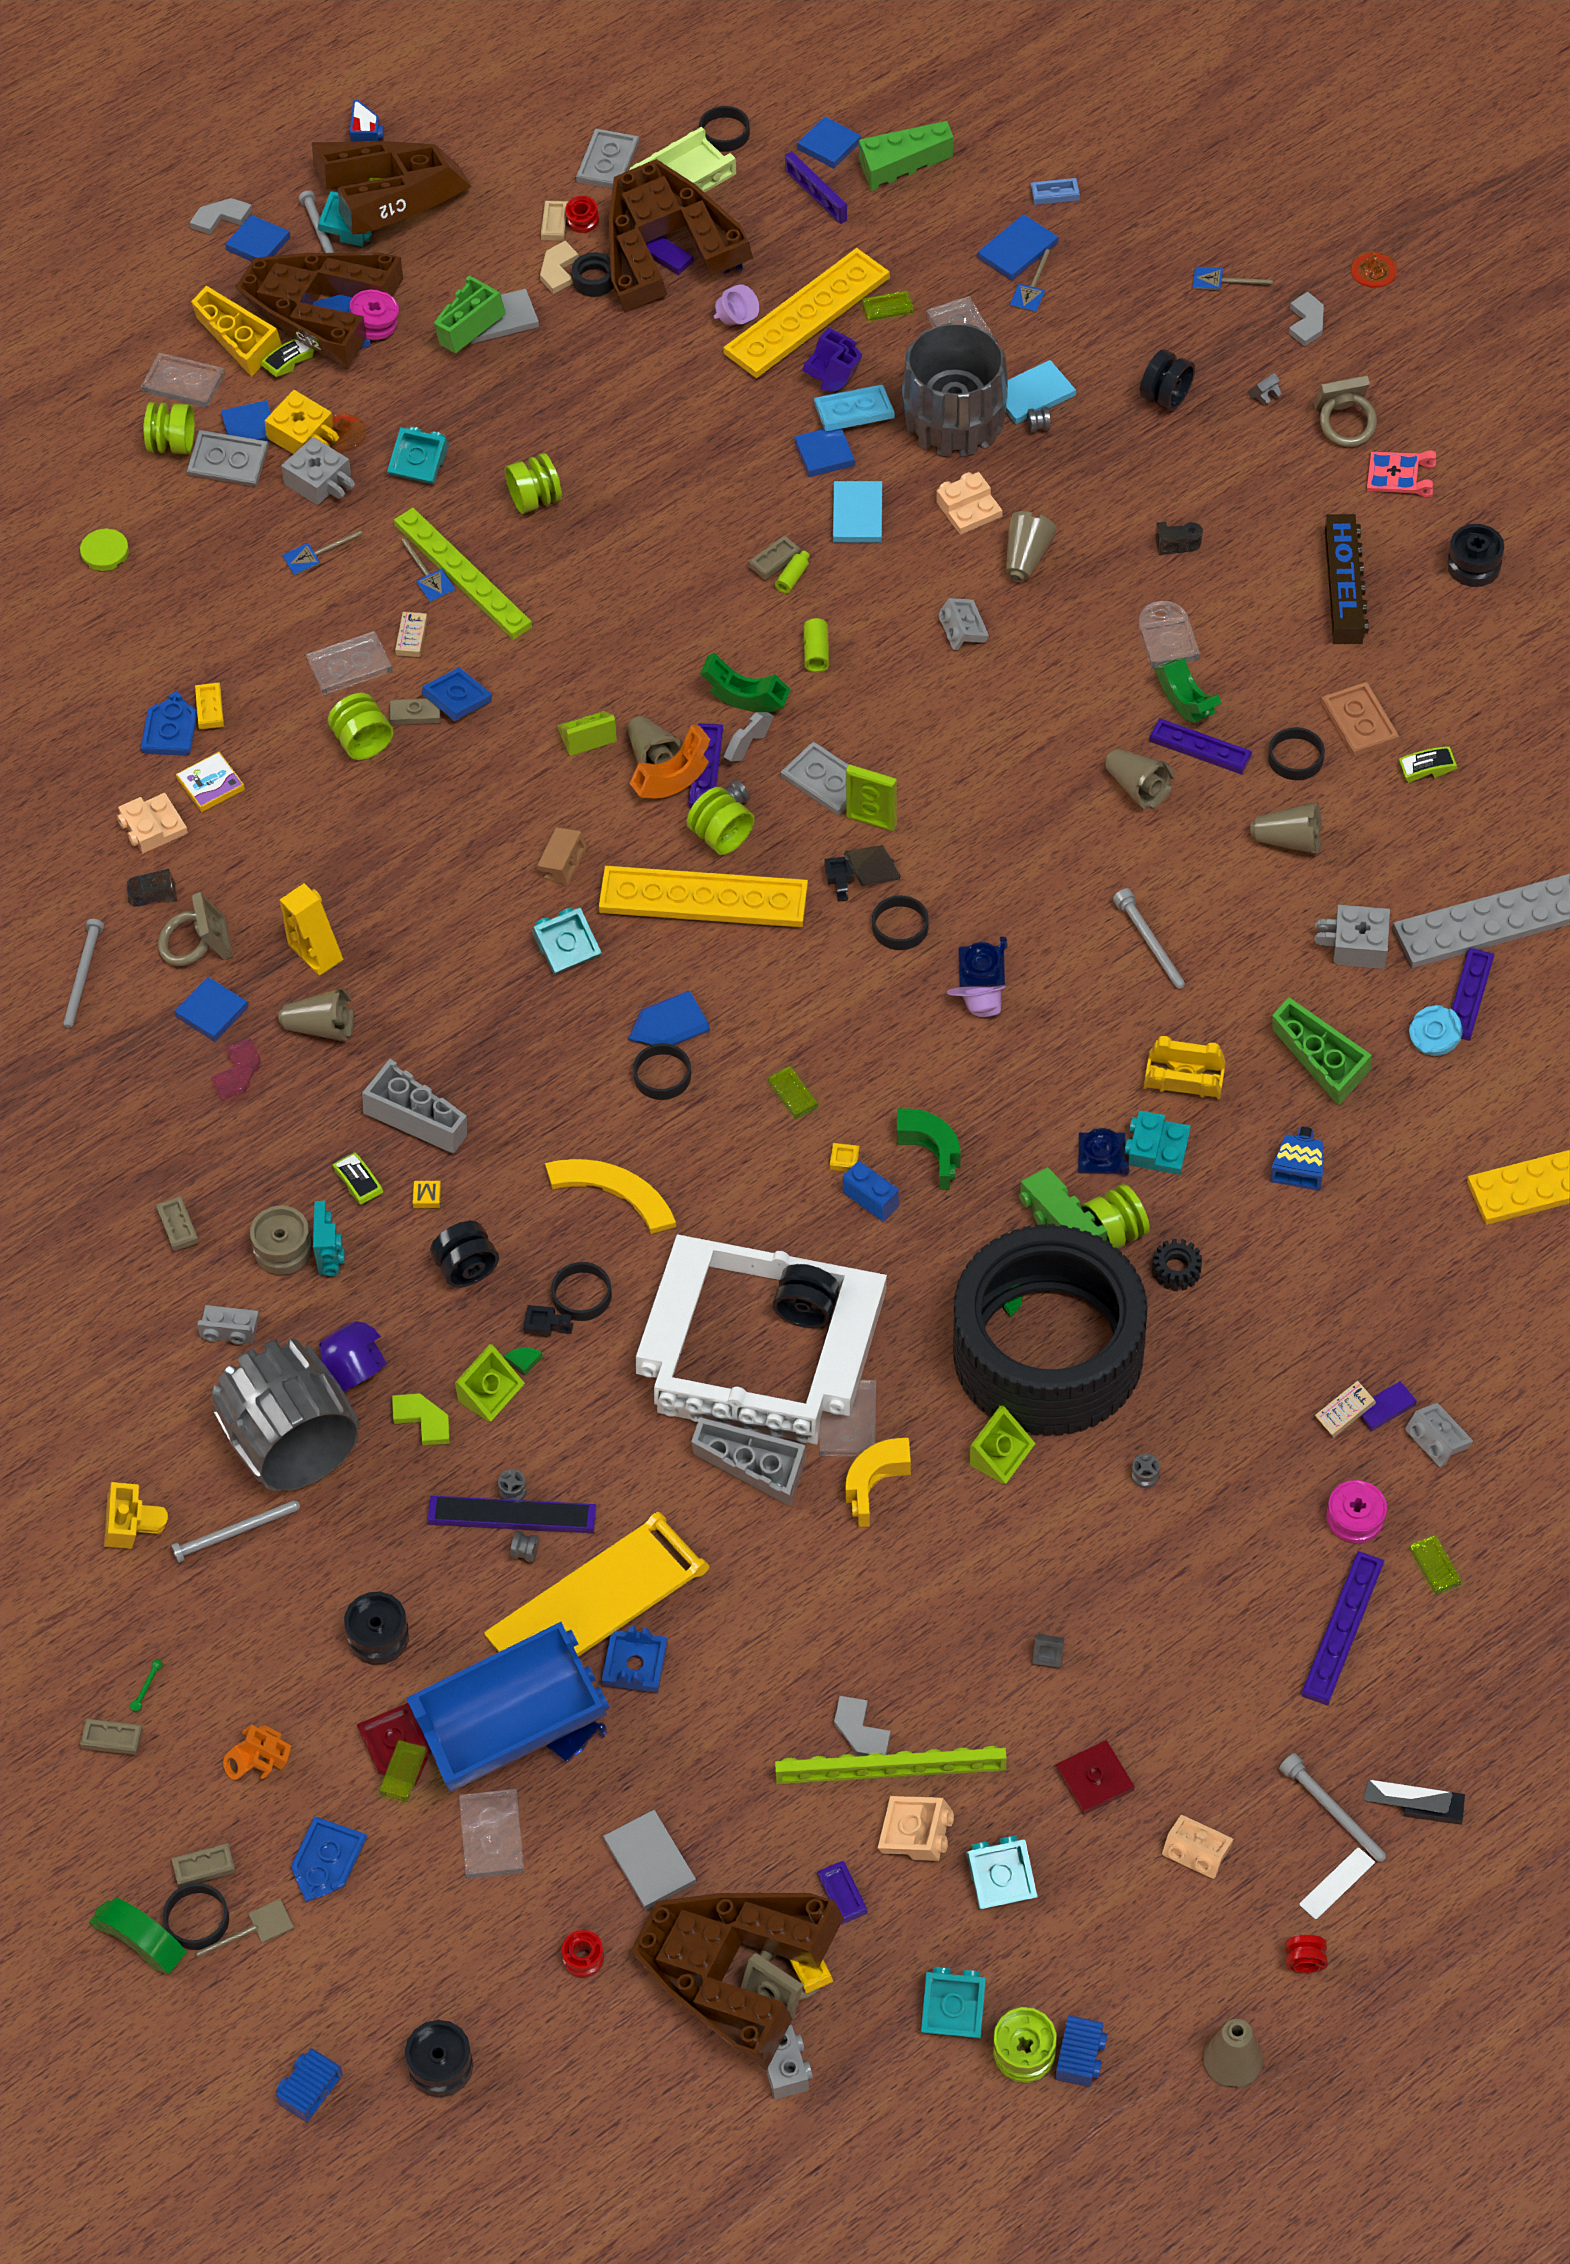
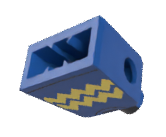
(1299, 1161)

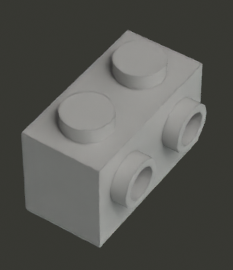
(787, 2070)

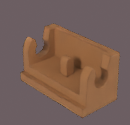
(562, 855)

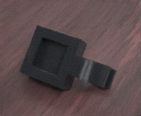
(838, 873)
(542, 1319)

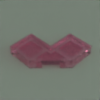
(237, 1079)

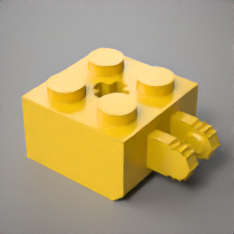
(298, 421)

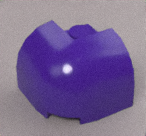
(833, 360)
(352, 1354)

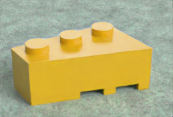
(309, 929)

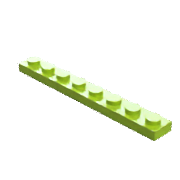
(463, 573)
(886, 1766)

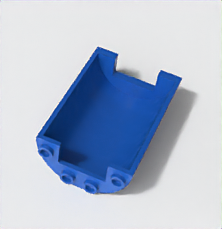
(507, 1706)

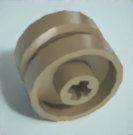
(281, 1240)

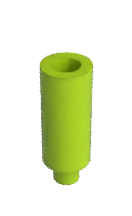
(792, 572)

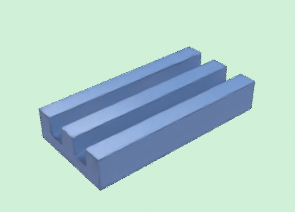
(1053, 191)

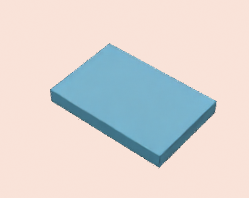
(1037, 389)
(854, 408)
(857, 511)

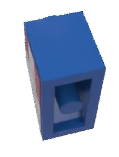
(365, 124)

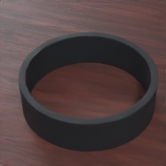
(726, 112)
(1296, 733)
(900, 901)
(659, 1049)
(582, 1267)
(188, 1890)

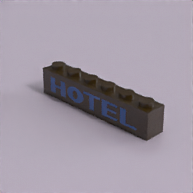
(1345, 579)

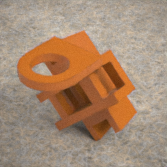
(248, 1752)

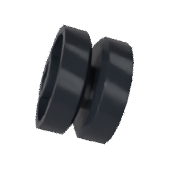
(1167, 379)
(1475, 555)
(464, 1254)
(805, 1296)
(376, 1628)
(439, 2058)

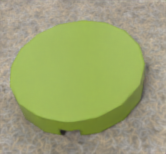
(104, 549)

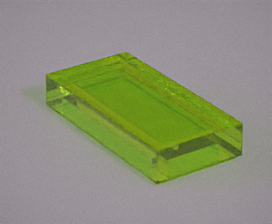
(887, 305)
(792, 1092)
(1435, 1565)
(403, 1771)

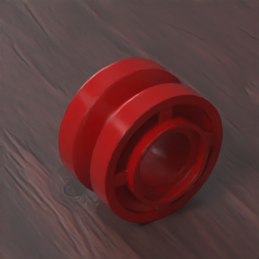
(582, 214)
(1306, 1953)
(582, 1966)

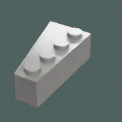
(413, 1108)
(753, 1457)

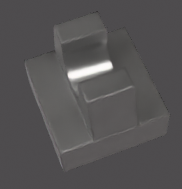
(1266, 386)
(1048, 1650)

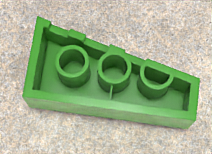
(904, 152)
(1322, 1050)
(1052, 1205)

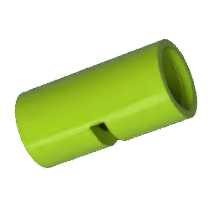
(816, 645)

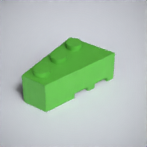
(469, 314)

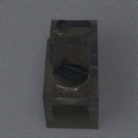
(1178, 538)
(151, 888)

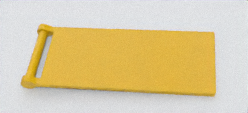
(605, 1590)

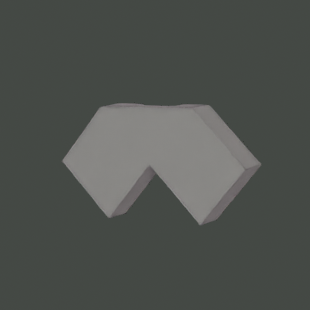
(209, 216)
(1311, 325)
(741, 739)
(850, 1723)

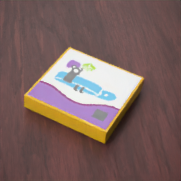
(210, 782)

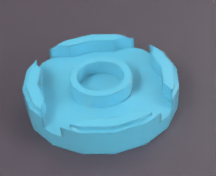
(1435, 1030)

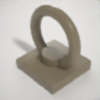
(1342, 396)
(210, 927)
(774, 1983)

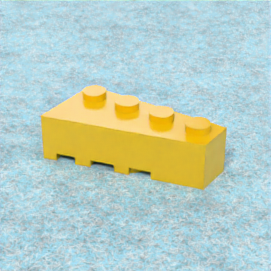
(236, 329)

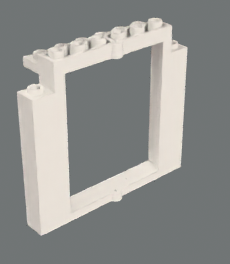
(838, 1366)

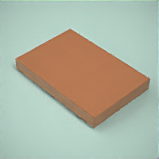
(1360, 719)

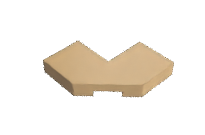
(552, 270)

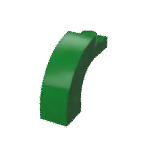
(743, 692)
(1184, 692)
(933, 1133)
(140, 1933)

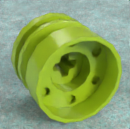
(172, 428)
(528, 485)
(360, 726)
(720, 820)
(1120, 1215)
(1028, 2029)

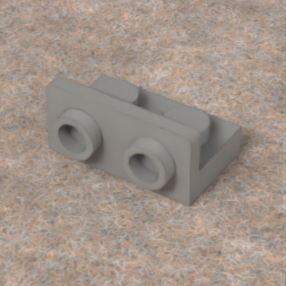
(962, 622)
(228, 1324)
(1437, 1433)

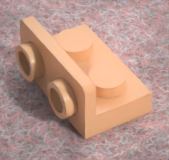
(1197, 1846)

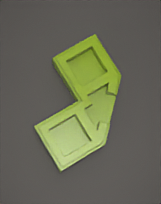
(417, 1408)

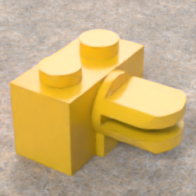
(127, 1516)

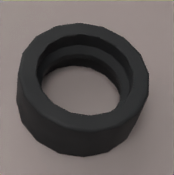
(592, 287)

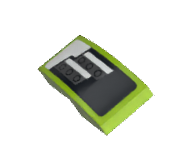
(284, 357)
(1430, 761)
(358, 1178)

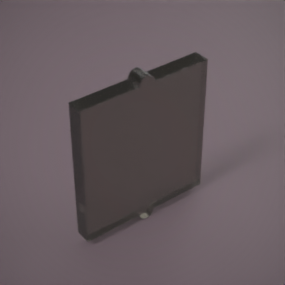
(872, 865)

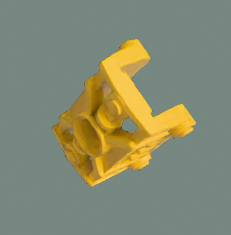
(1186, 1067)

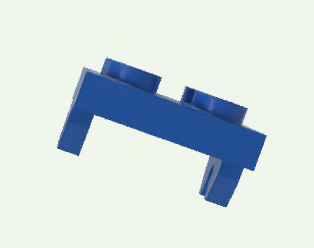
(629, 1644)

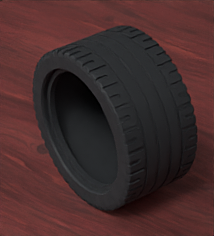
(1058, 1262)

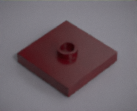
(1095, 1777)

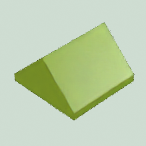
(588, 732)
(488, 1384)
(1000, 1446)

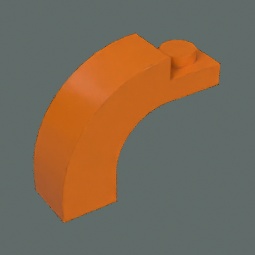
(676, 773)

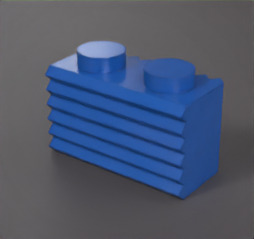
(871, 1190)
(1080, 2050)
(308, 2084)

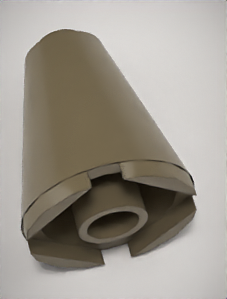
(1027, 543)
(652, 742)
(1141, 776)
(1290, 828)
(320, 1015)
(1233, 2055)

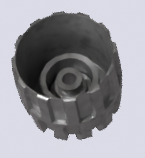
(955, 389)
(285, 1415)

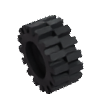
(1177, 1251)

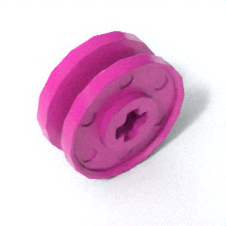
(379, 312)
(1352, 1525)

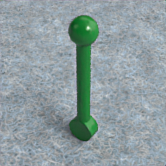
(136, 1704)

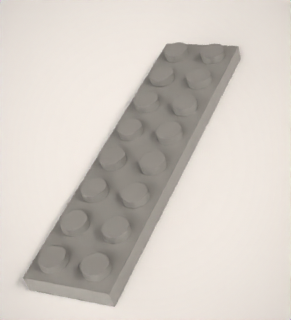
(1485, 921)

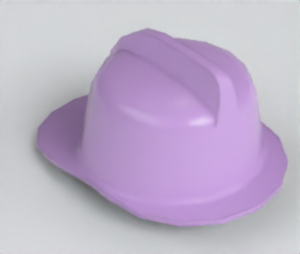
(737, 305)
(980, 1000)

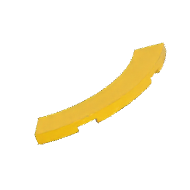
(617, 1182)

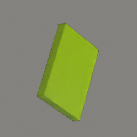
(871, 797)

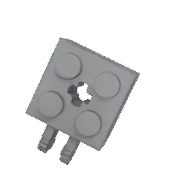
(317, 472)
(1357, 936)

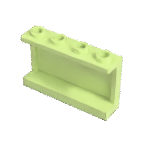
(696, 160)

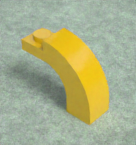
(872, 1465)

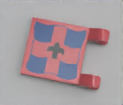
(1399, 472)

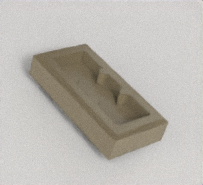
(774, 557)
(413, 712)
(177, 1223)
(111, 1736)
(203, 1865)

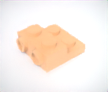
(968, 502)
(151, 822)
(916, 1827)

